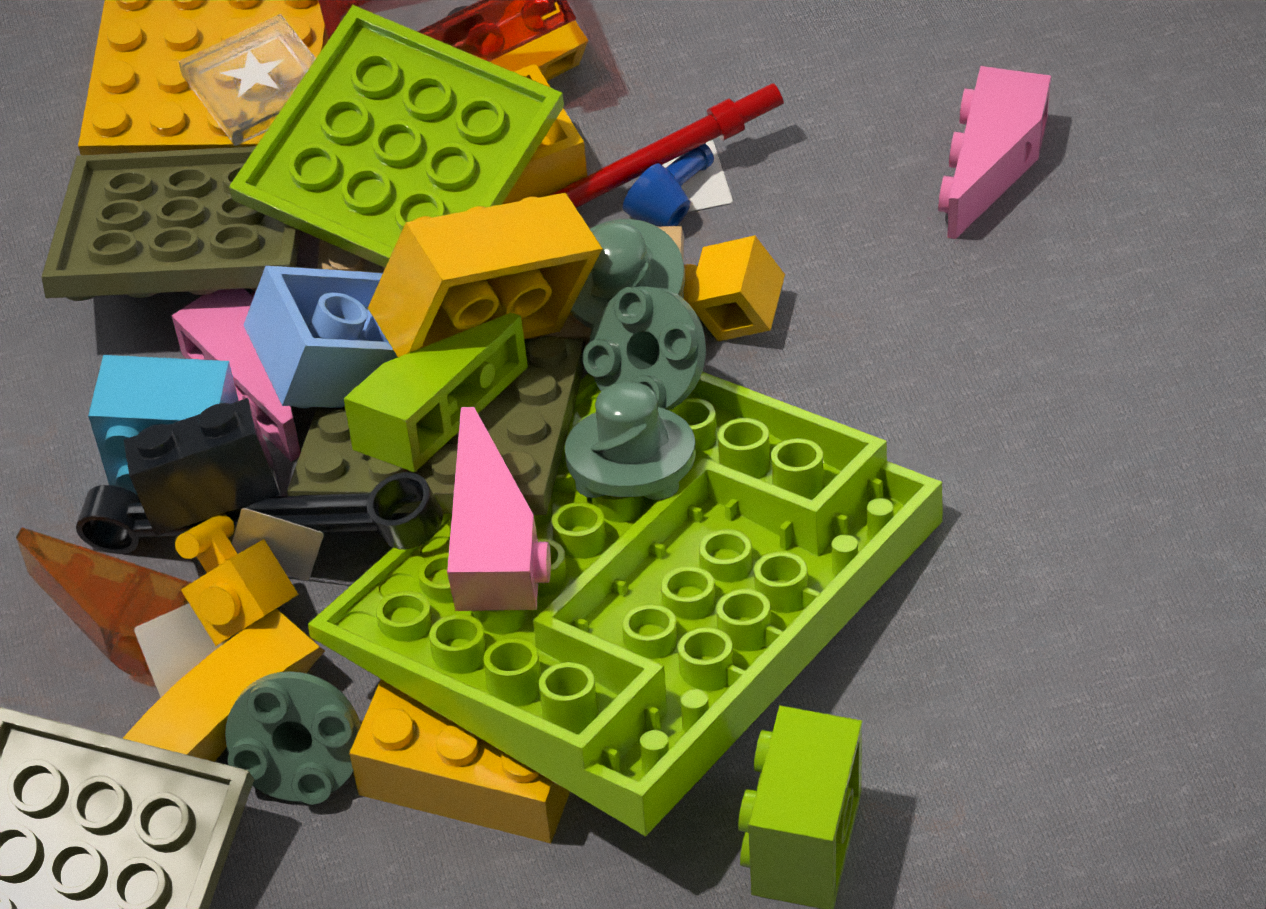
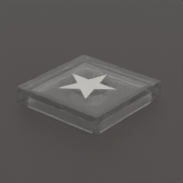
(249, 76)

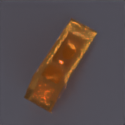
(101, 594)

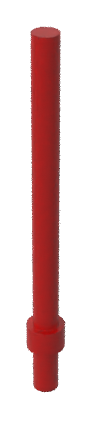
(722, 121)

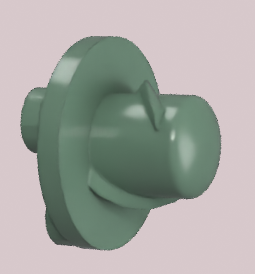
(630, 257)
(648, 340)
(630, 446)
(293, 736)

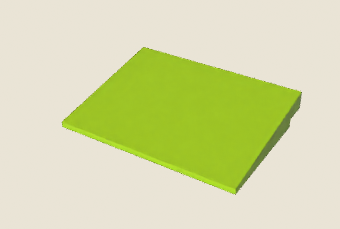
(657, 614)

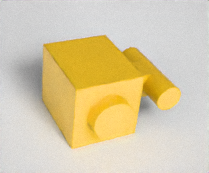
(734, 288)
(235, 586)

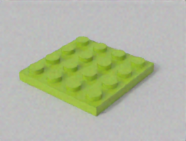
(391, 135)

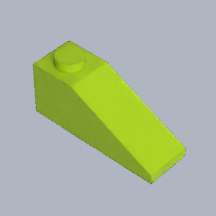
(416, 399)

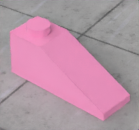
(215, 331)
(493, 531)

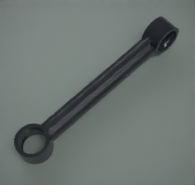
(116, 520)

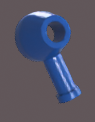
(658, 191)

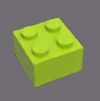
(802, 807)

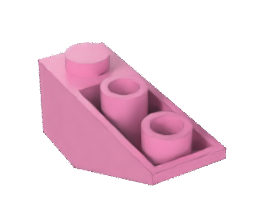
(999, 144)

